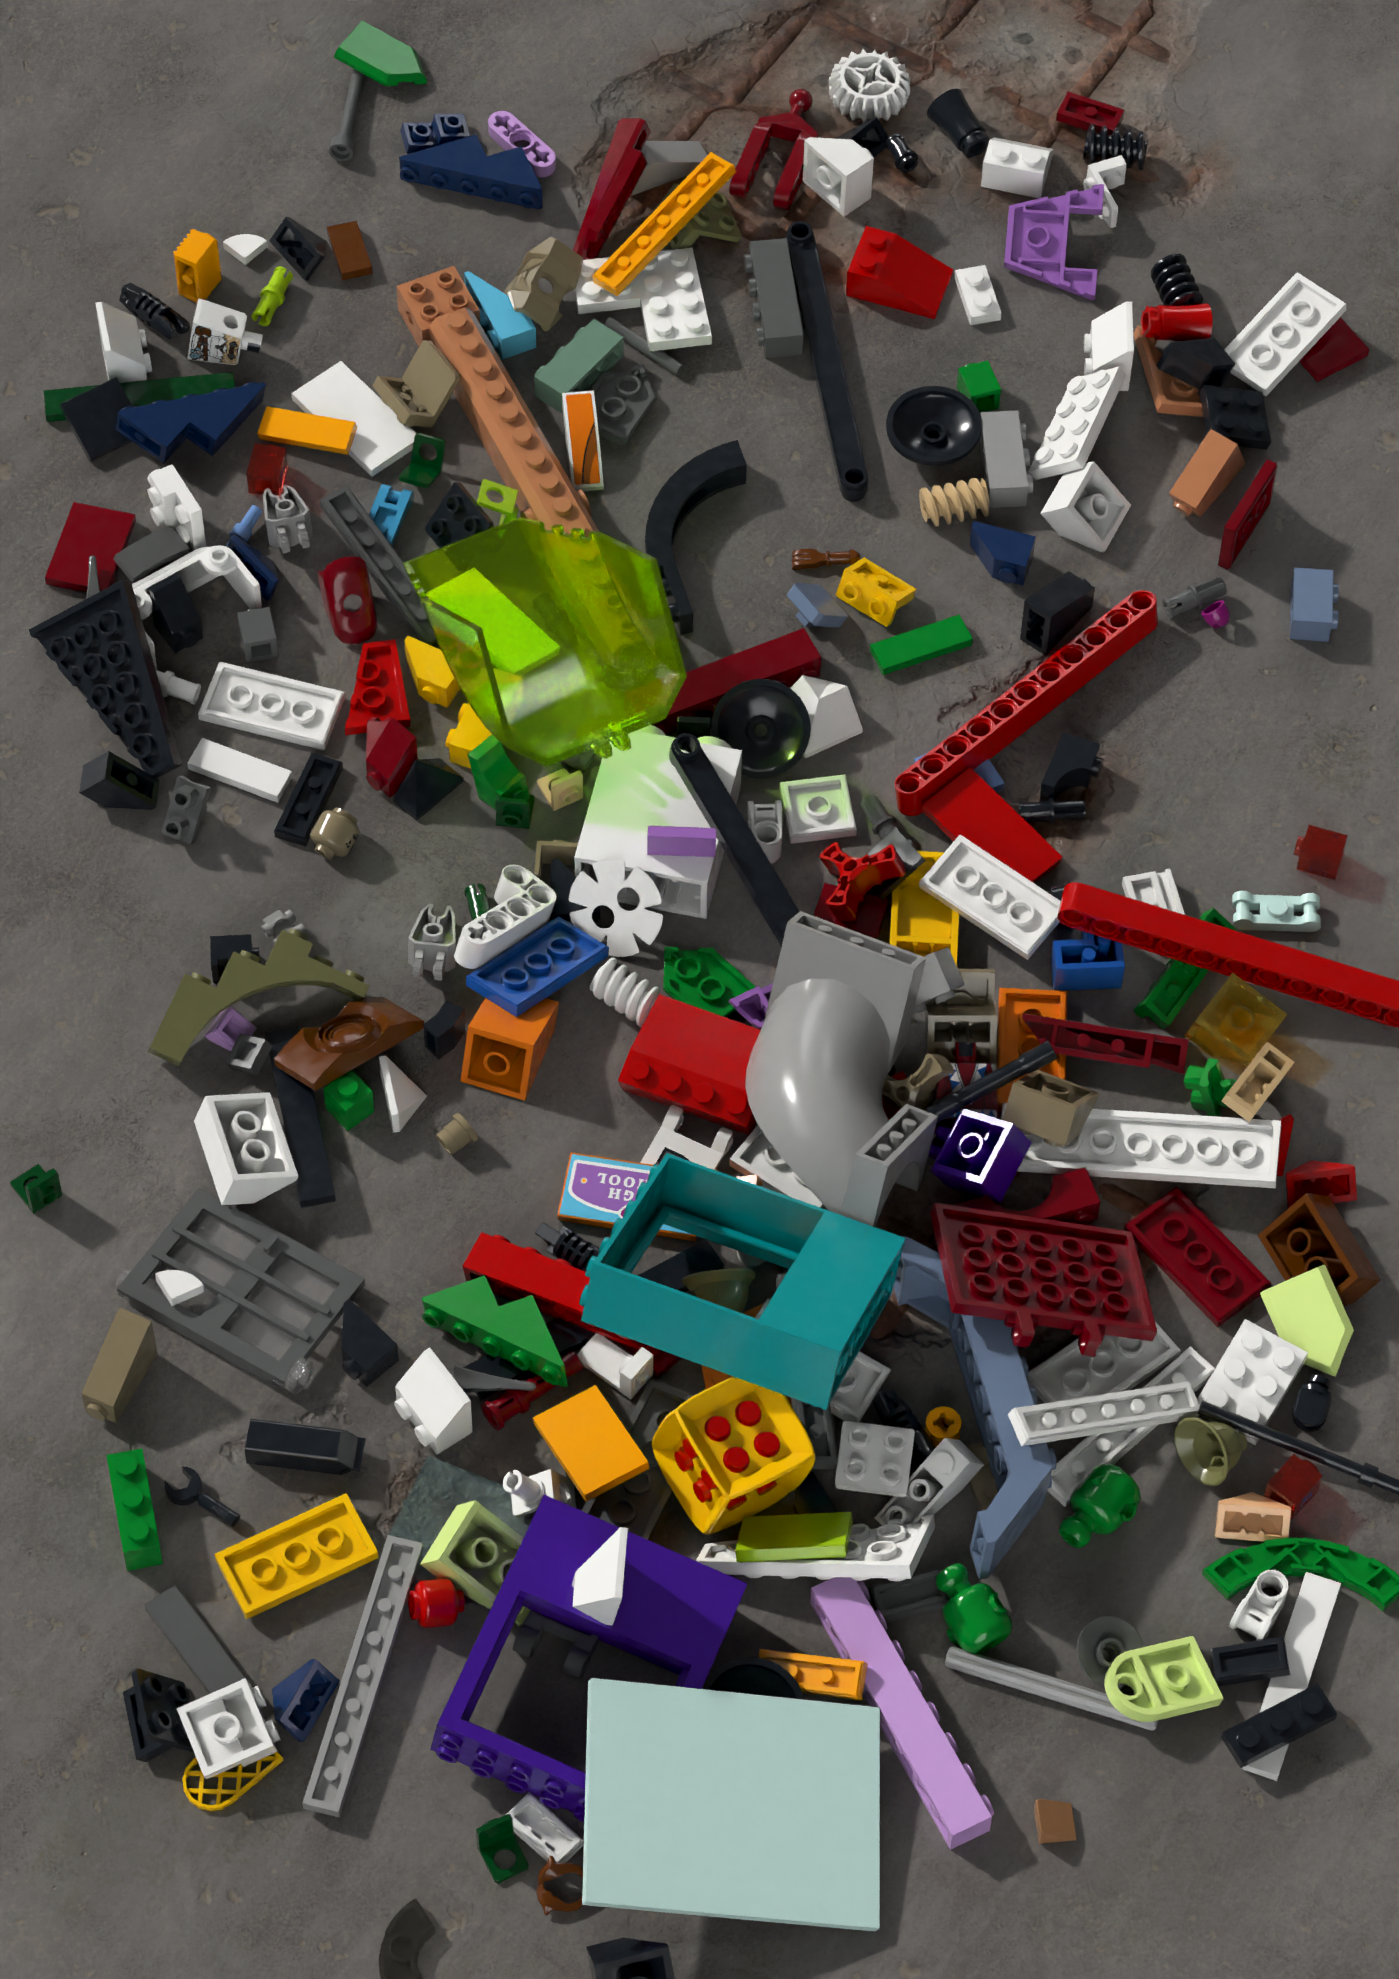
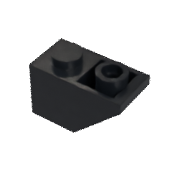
(1196, 362)

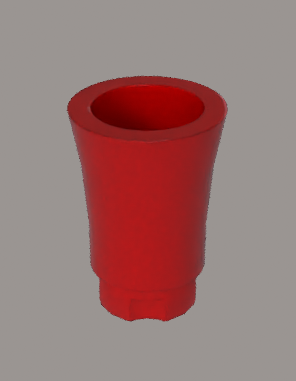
(1177, 322)

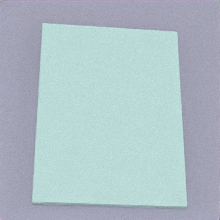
(732, 1805)

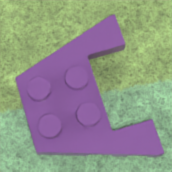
(1039, 239)

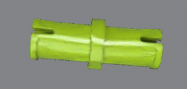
(272, 296)

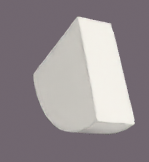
(245, 246)
(178, 1285)

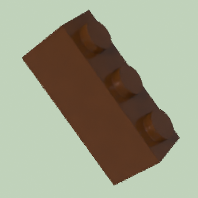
(1316, 1235)

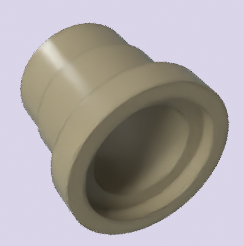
(456, 1134)

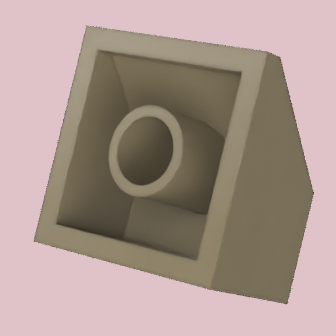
(1049, 1107)

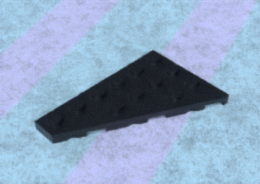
(108, 657)

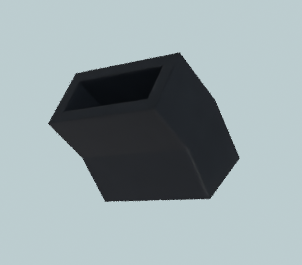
(444, 1029)

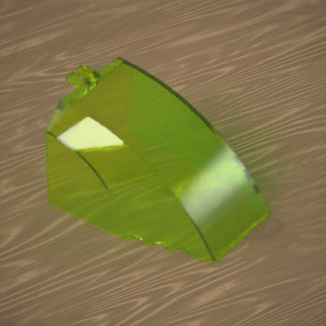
(553, 636)

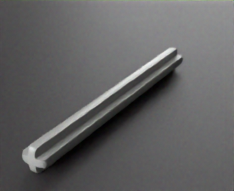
(1037, 1684)

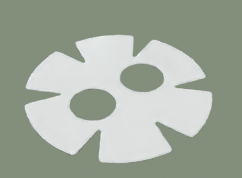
(611, 880)

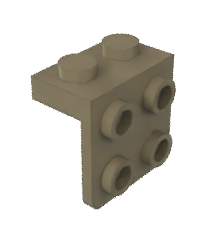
(422, 389)

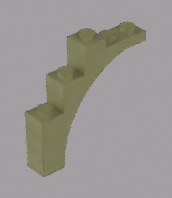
(244, 976)

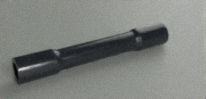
(1026, 1063)

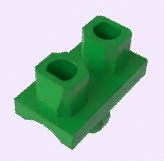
(1208, 1087)

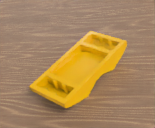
(920, 920)

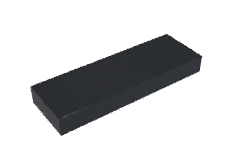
(308, 799)

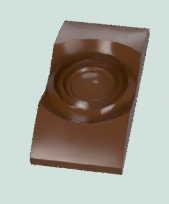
(346, 1041)

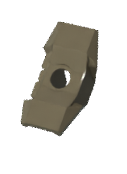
(548, 261)

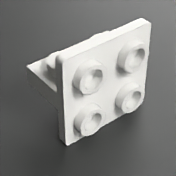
(874, 1458)

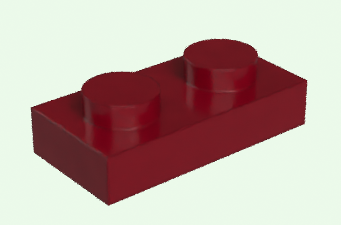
(1083, 111)

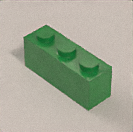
(134, 1509)

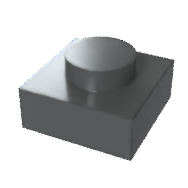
(248, 1054)

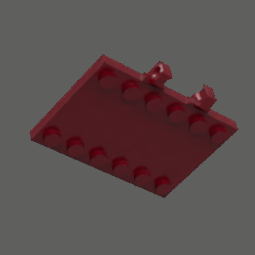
(1043, 1275)

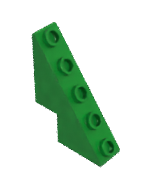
(506, 1331)

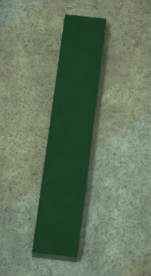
(144, 392)

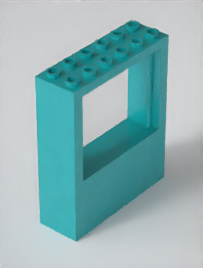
(815, 1320)

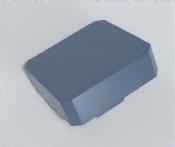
(816, 606)

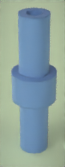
(243, 529)

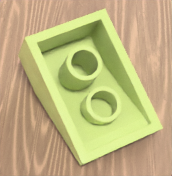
(475, 1554)

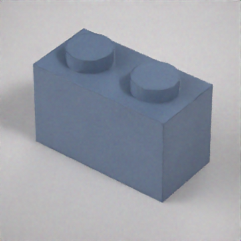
(1312, 604)

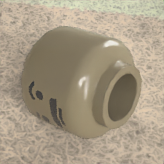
(334, 833)

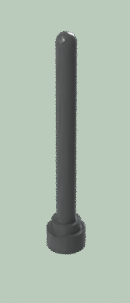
(342, 144)

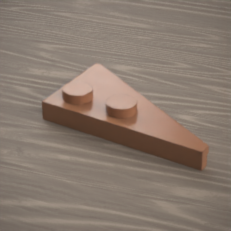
(1168, 392)

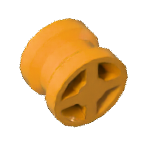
(935, 1424)

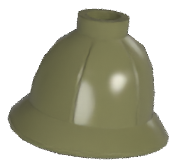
(722, 1286)
(1208, 1449)

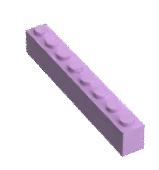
(904, 1714)

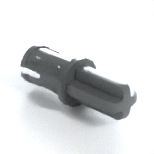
(1195, 597)
(878, 816)

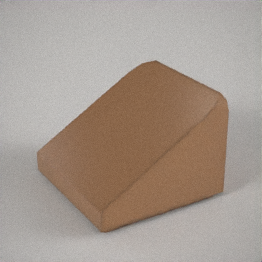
(1054, 1821)

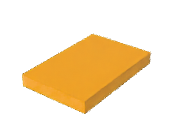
(590, 1443)

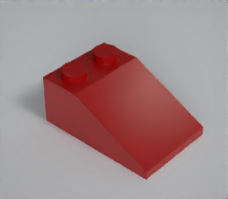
(897, 274)

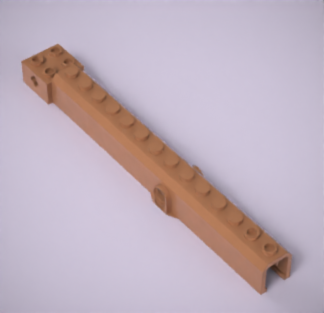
(445, 313)

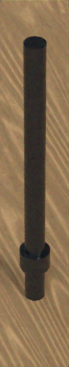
(1366, 1473)

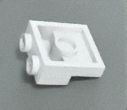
(176, 506)
(229, 1728)

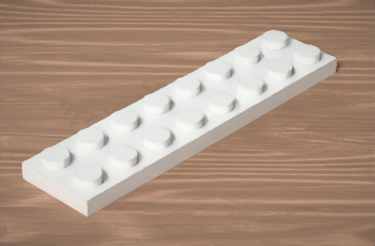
(1165, 1149)

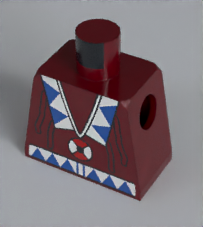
(966, 1072)

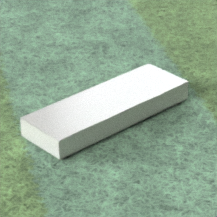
(239, 770)

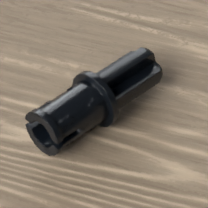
(1049, 811)

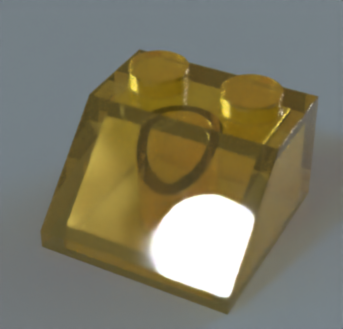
(1236, 1023)

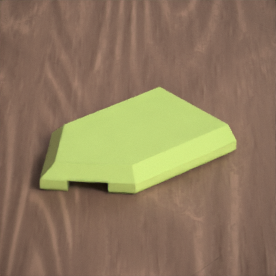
(1311, 1317)

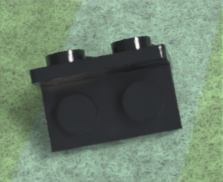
(457, 517)
(154, 1714)

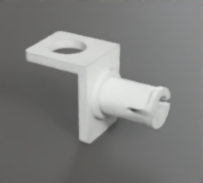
(528, 1491)

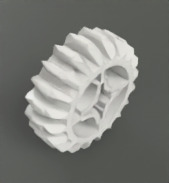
(869, 85)

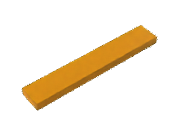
(663, 224)

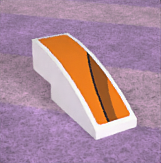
(582, 440)

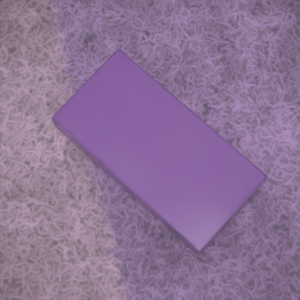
(681, 841)

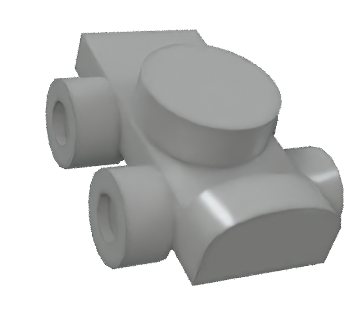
(277, 921)

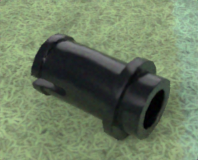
(904, 157)

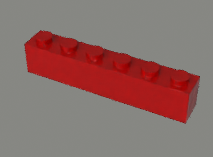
(524, 1272)

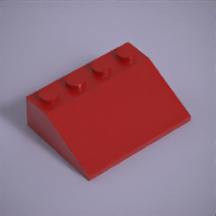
(692, 1063)

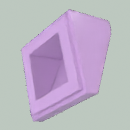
(228, 1028)

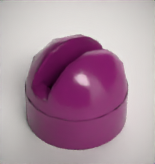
(1216, 614)

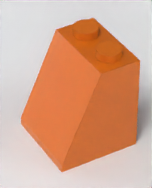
(506, 1049)

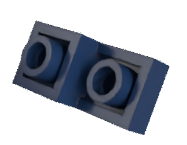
(441, 130)

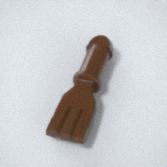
(812, 558)

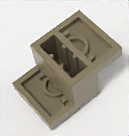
(965, 1018)

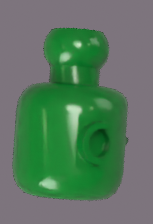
(1100, 1505)
(973, 1613)

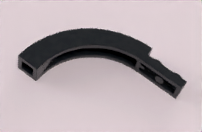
(686, 489)

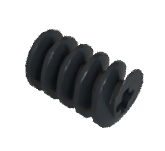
(1114, 146)
(1175, 282)

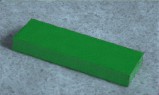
(921, 644)

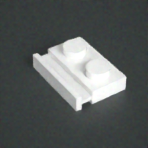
(1154, 889)

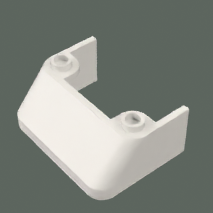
(195, 570)

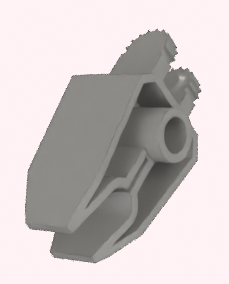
(287, 519)
(432, 943)

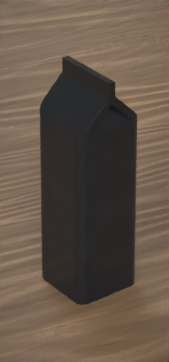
(303, 1447)

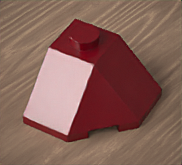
(388, 754)

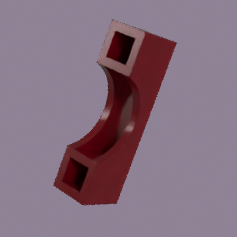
(1070, 1200)

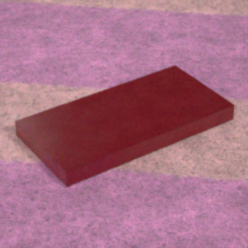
(1197, 1256)

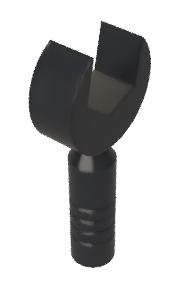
(193, 1492)

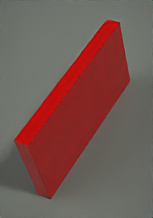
(987, 820)

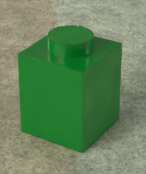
(979, 385)
(349, 1100)

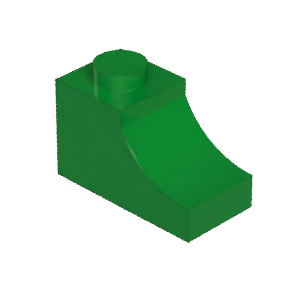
(495, 773)

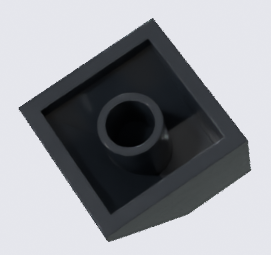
(630, 1960)

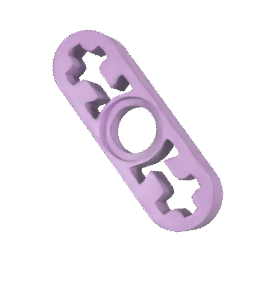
(518, 131)

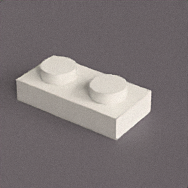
(977, 295)

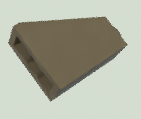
(119, 1366)

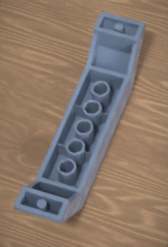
(995, 1386)

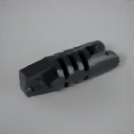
(153, 311)
(568, 1245)
(897, 1413)

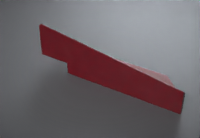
(614, 185)

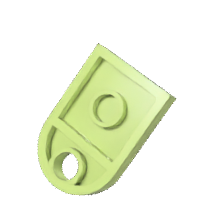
(1165, 1680)

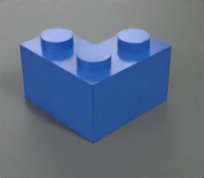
(1087, 963)

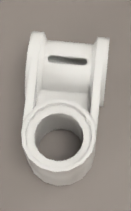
(766, 825)
(1258, 1611)

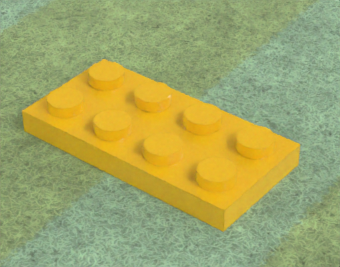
(296, 1556)

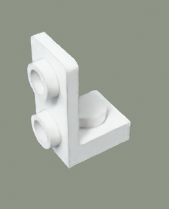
(1111, 174)
(616, 1366)

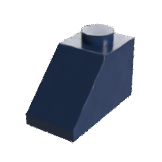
(1003, 551)

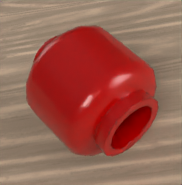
(435, 1603)

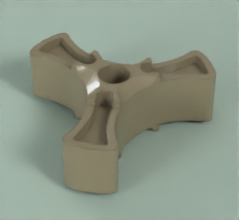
(917, 1087)

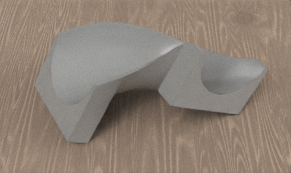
(822, 1065)

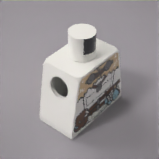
(220, 334)

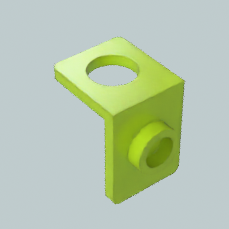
(506, 507)

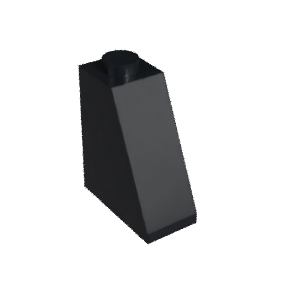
(1055, 611)

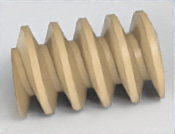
(954, 501)

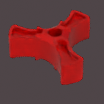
(858, 876)

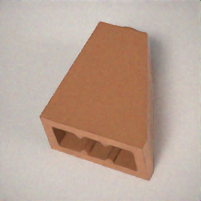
(1207, 474)

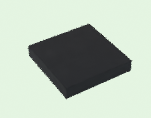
(95, 417)

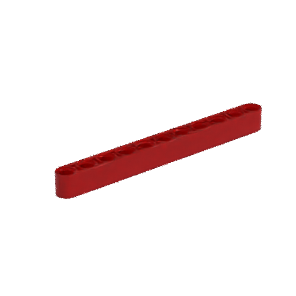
(1028, 700)
(1230, 952)

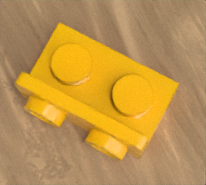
(874, 591)

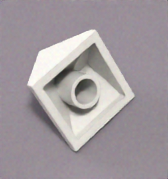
(830, 713)
(600, 1580)

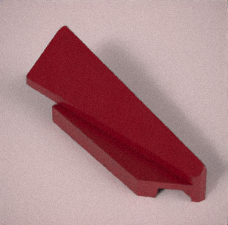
(1109, 1043)

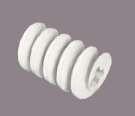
(624, 991)

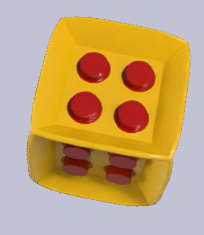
(732, 1452)

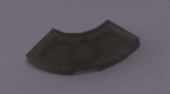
(404, 1942)

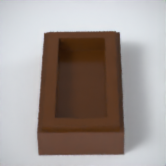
(349, 250)

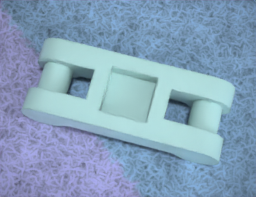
(1276, 912)

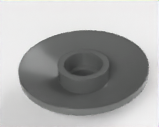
(1105, 1634)

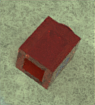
(267, 469)
(1320, 851)
(1294, 1484)

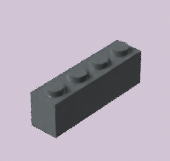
(775, 298)

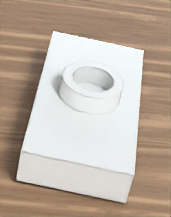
(544, 1830)

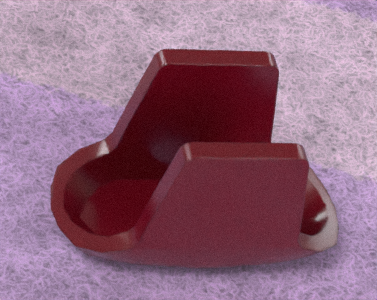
(336, 582)

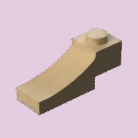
(1257, 1081)

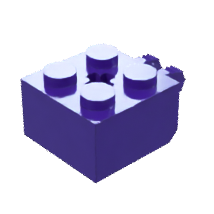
(979, 1154)

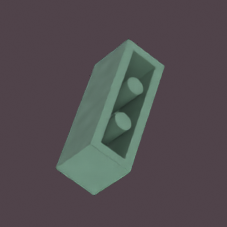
(579, 363)

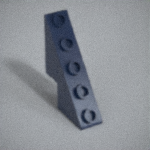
(467, 169)
(201, 418)

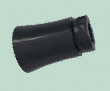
(958, 122)

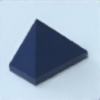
(258, 565)
(303, 1697)

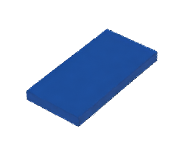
(537, 966)

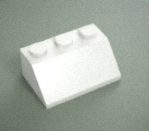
(244, 1147)

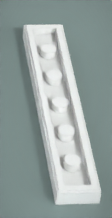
(1104, 1413)
(1112, 1446)
(1302, 1647)

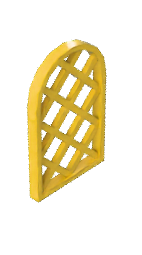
(276, 1760)

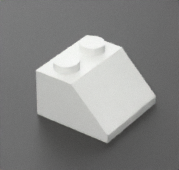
(1016, 167)
(838, 172)
(1111, 342)
(122, 345)
(1086, 507)
(434, 1403)

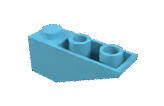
(505, 328)

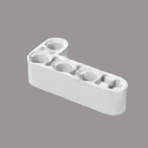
(521, 910)

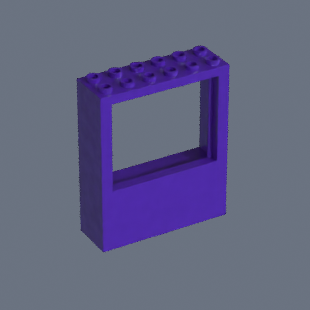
(668, 1615)

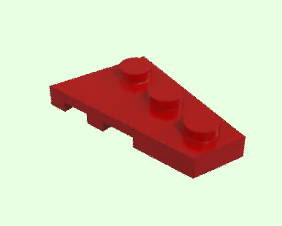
(378, 688)

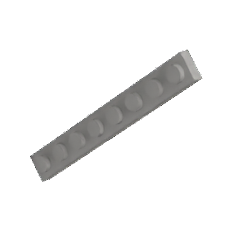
(363, 1676)

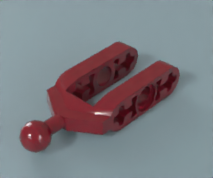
(783, 126)

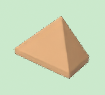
(1252, 1518)

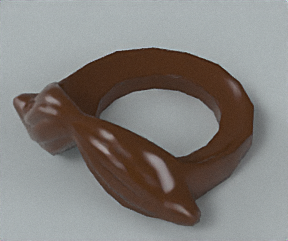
(548, 1872)

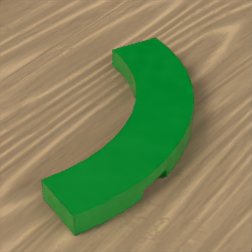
(1302, 1555)

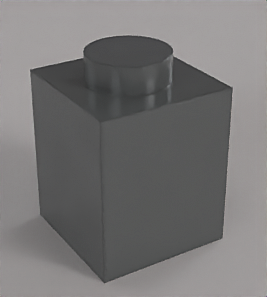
(257, 634)

